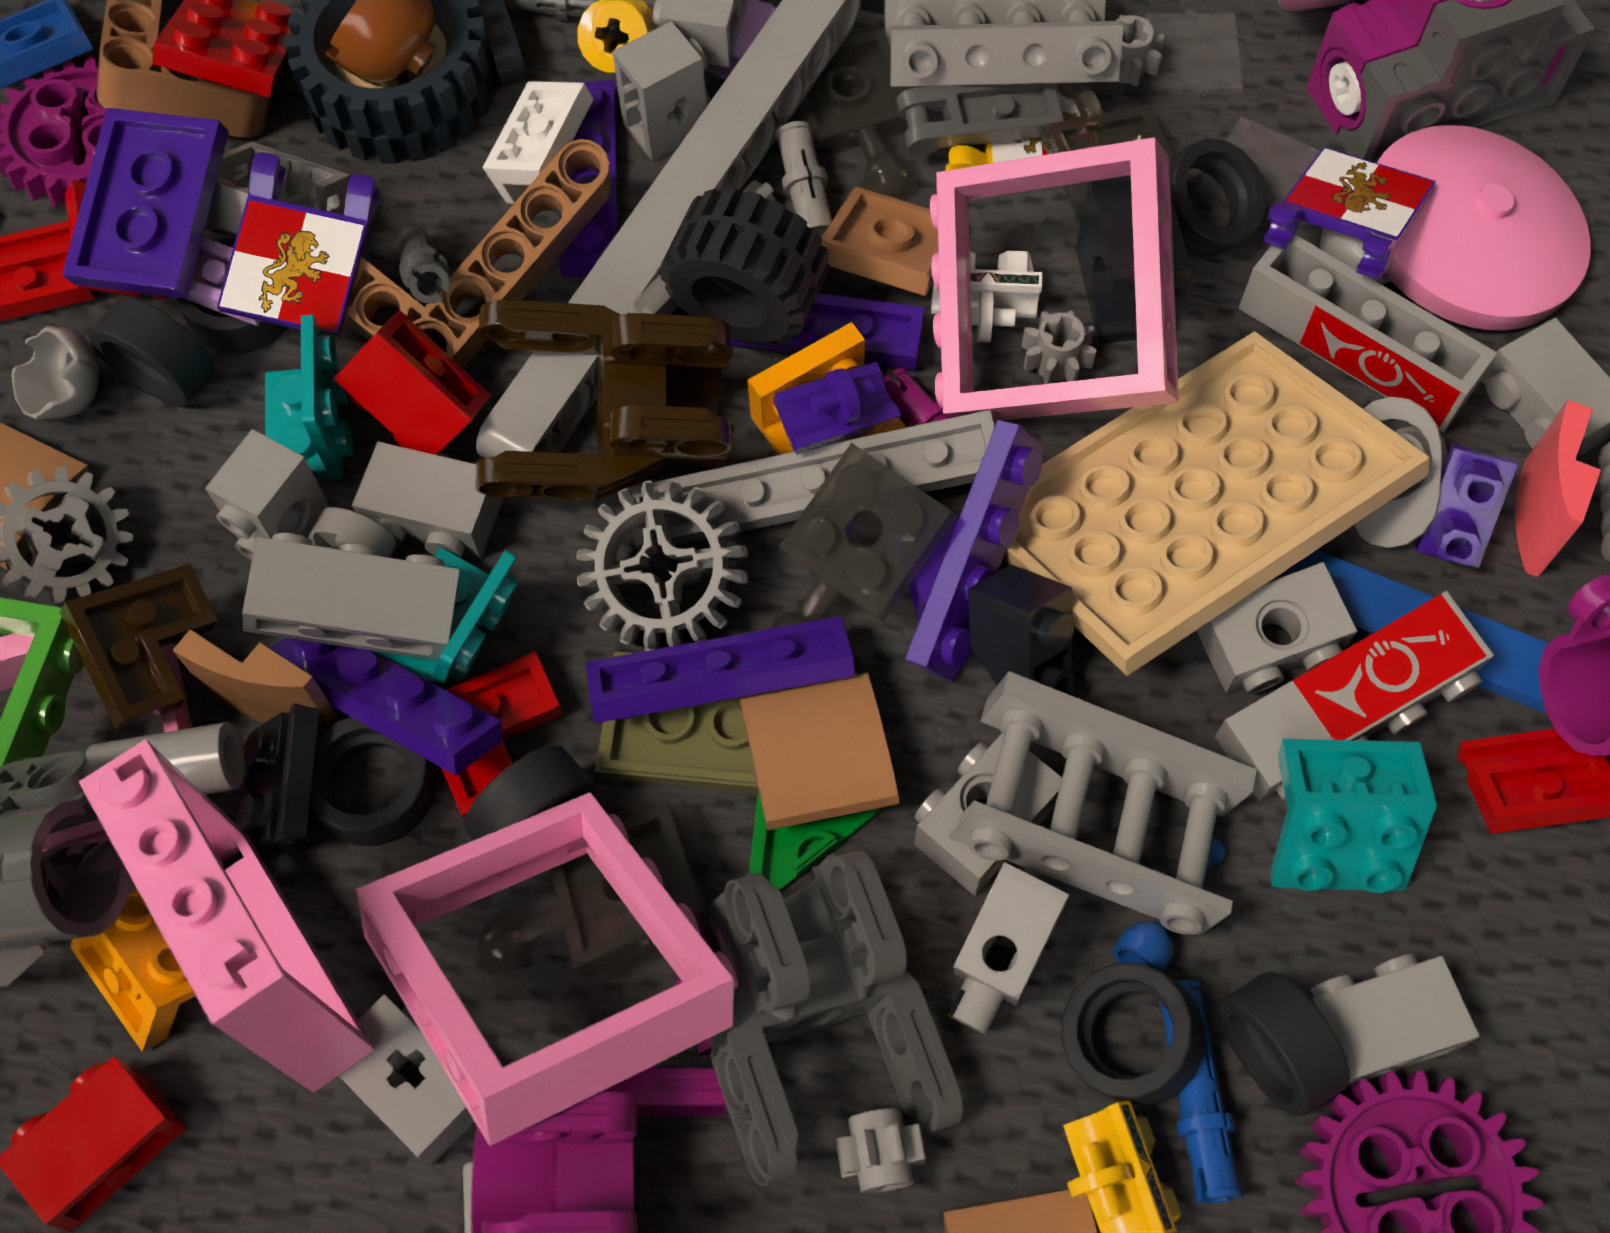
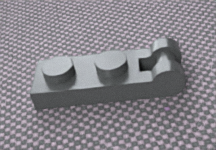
(976, 114)

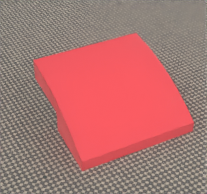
(1554, 489)

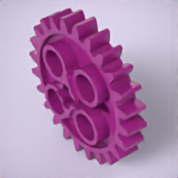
(46, 130)
(1400, 1128)

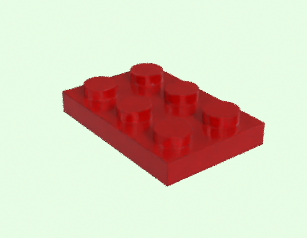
(227, 43)

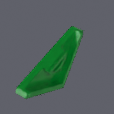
(792, 850)

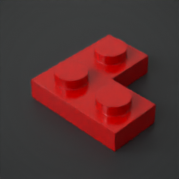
(521, 700)

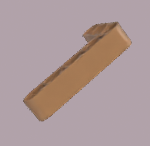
(133, 83)
(511, 235)

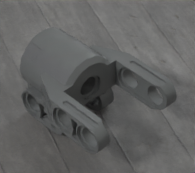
(56, 893)
(805, 968)

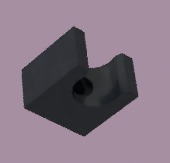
(1107, 258)

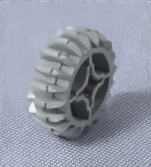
(609, 575)

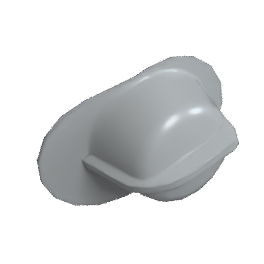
(1414, 509)

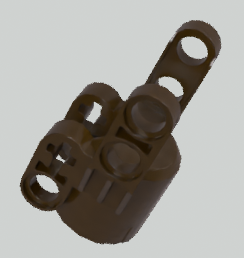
(652, 397)

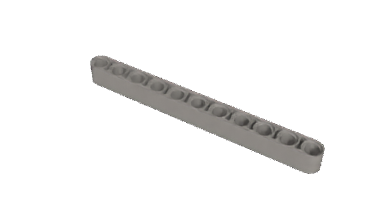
(717, 153)

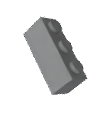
(349, 597)

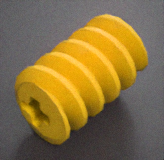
(594, 29)

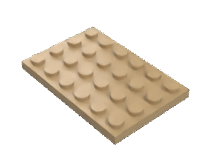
(1205, 498)

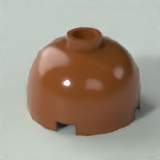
(384, 38)

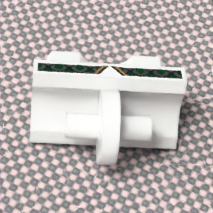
(1000, 293)

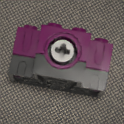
(1441, 64)

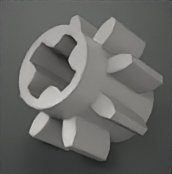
(1139, 49)
(1058, 347)
(880, 1151)

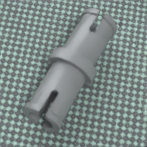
(804, 177)

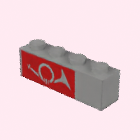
(1365, 329)
(1362, 689)

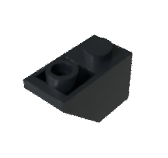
(1023, 627)

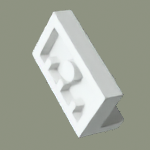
(534, 133)

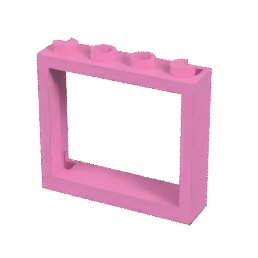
(1153, 271)
(225, 919)
(591, 1059)

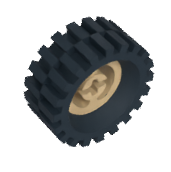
(387, 114)

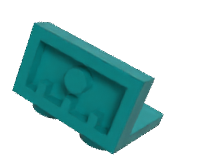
(307, 404)
(478, 603)
(1351, 814)

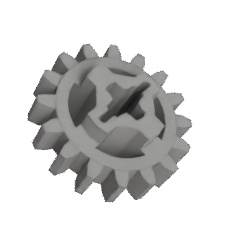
(70, 511)

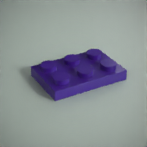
(146, 203)

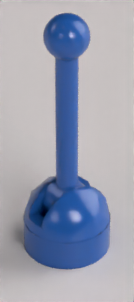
(1150, 941)

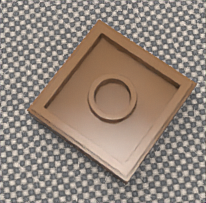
(883, 240)

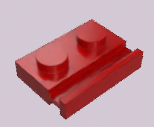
(33, 272)
(1534, 781)

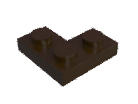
(122, 639)

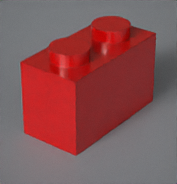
(412, 386)
(89, 1143)

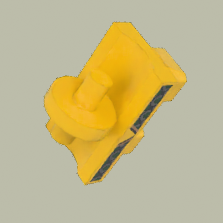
(1118, 1173)

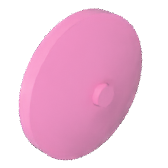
(1496, 236)

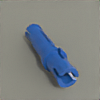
(1205, 1121)

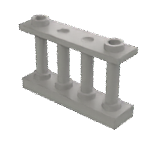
(1001, 42)
(1148, 764)

